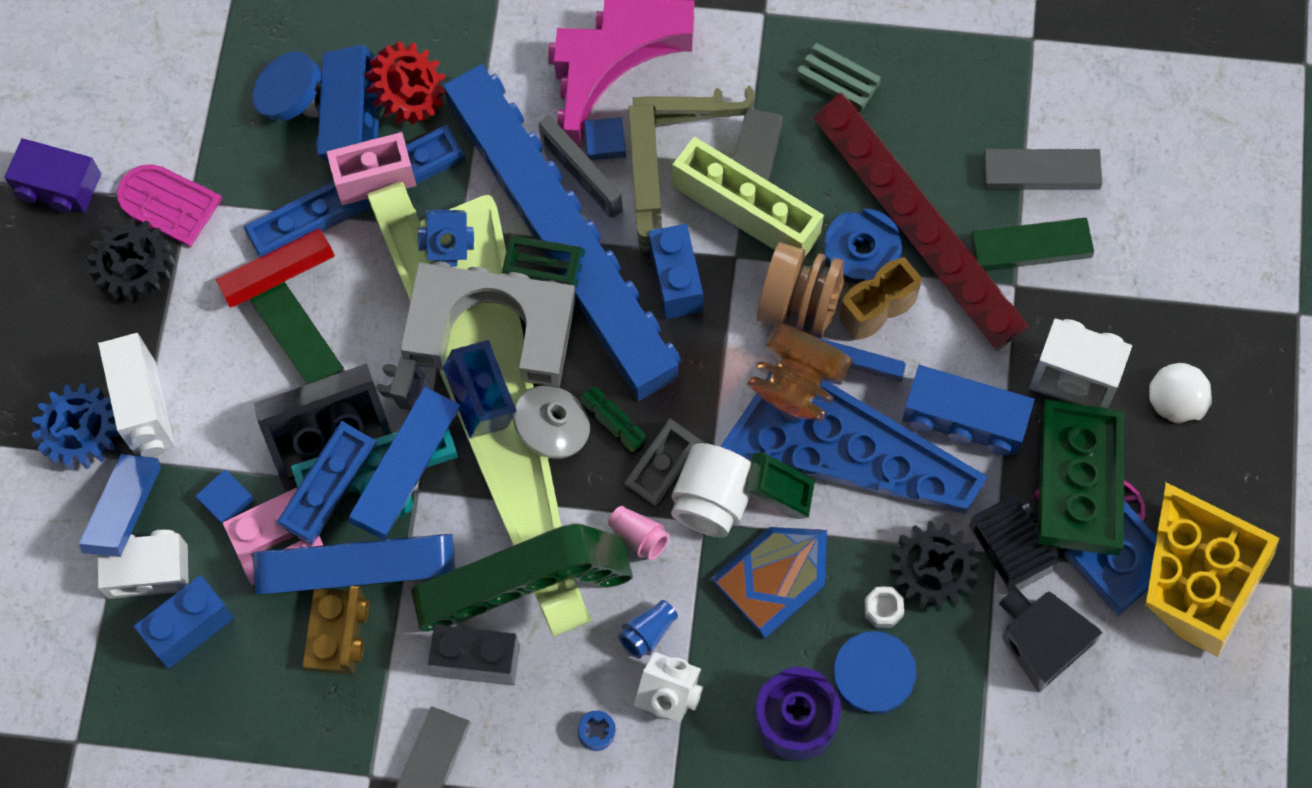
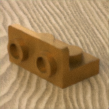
(334, 630)

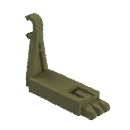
(665, 111)

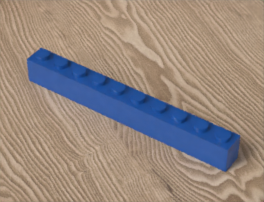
(554, 216)

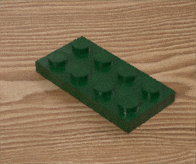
(1081, 478)

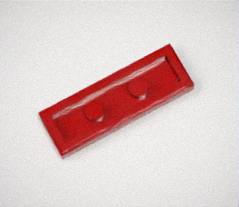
(275, 268)

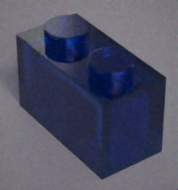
(479, 389)

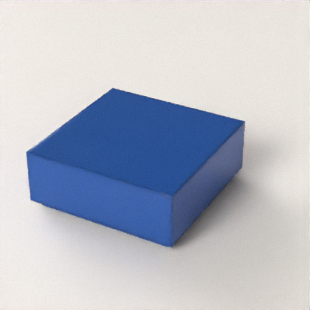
(605, 138)
(224, 497)

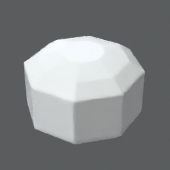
(884, 607)

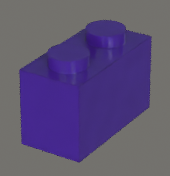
(52, 176)

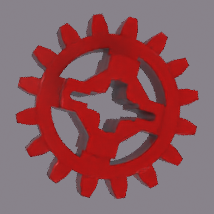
(405, 83)

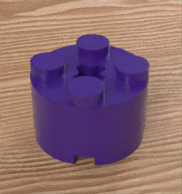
(820, 711)

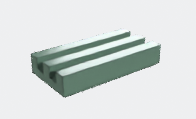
(843, 66)

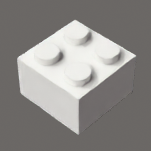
(1080, 365)

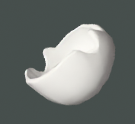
(1180, 393)

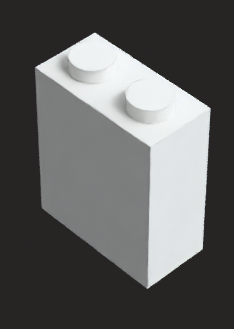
(136, 395)

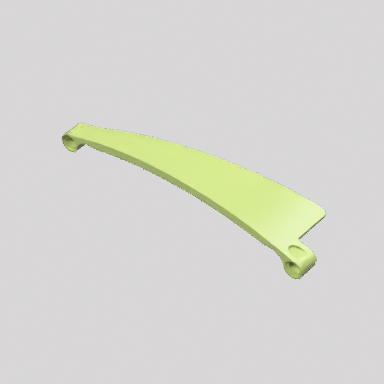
(513, 472)

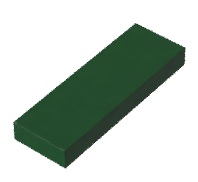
(1033, 244)
(296, 334)

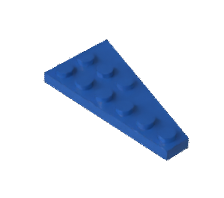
(857, 450)

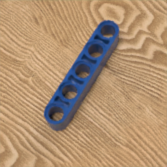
(353, 563)

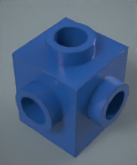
(442, 222)

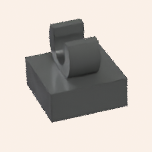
(405, 385)

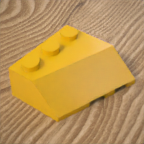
(1205, 569)

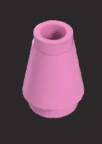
(639, 532)

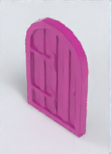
(167, 202)

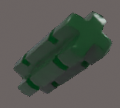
(613, 419)

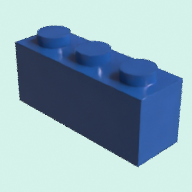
(345, 104)
(967, 411)

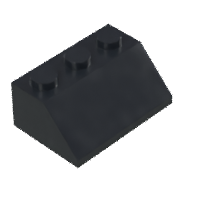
(305, 418)

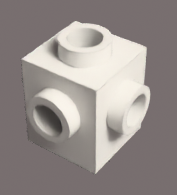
(668, 687)

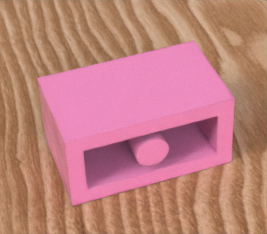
(370, 166)

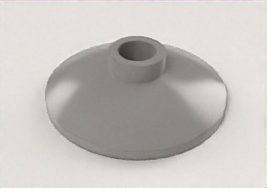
(542, 431)

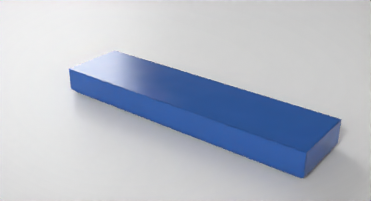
(404, 463)

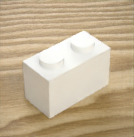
(146, 566)

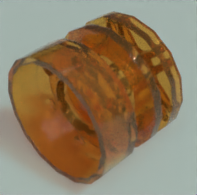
(799, 373)

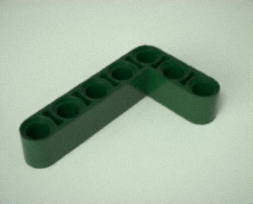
(520, 570)

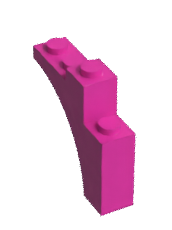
(623, 38)

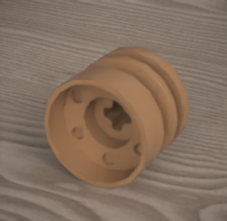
(801, 290)

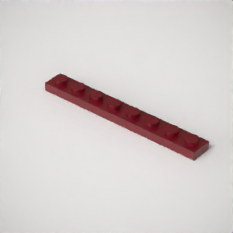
(921, 222)

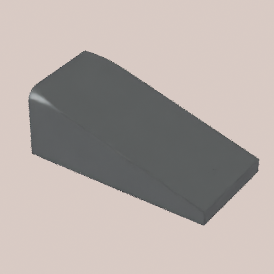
(759, 141)
(662, 462)

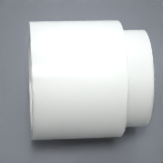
(711, 490)

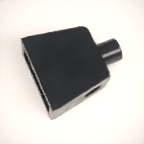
(1046, 635)

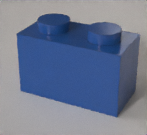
(676, 271)
(184, 622)

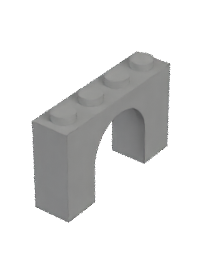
(446, 292)

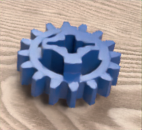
(60, 437)

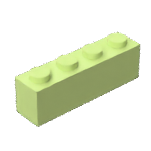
(744, 198)

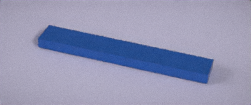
(323, 206)

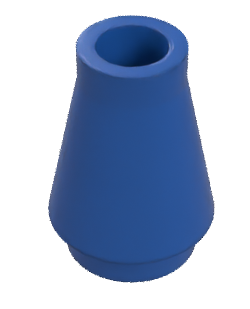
(646, 630)

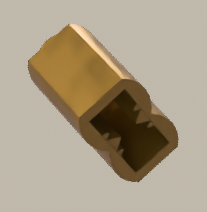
(884, 297)

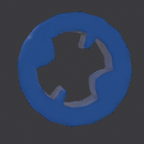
(597, 718)

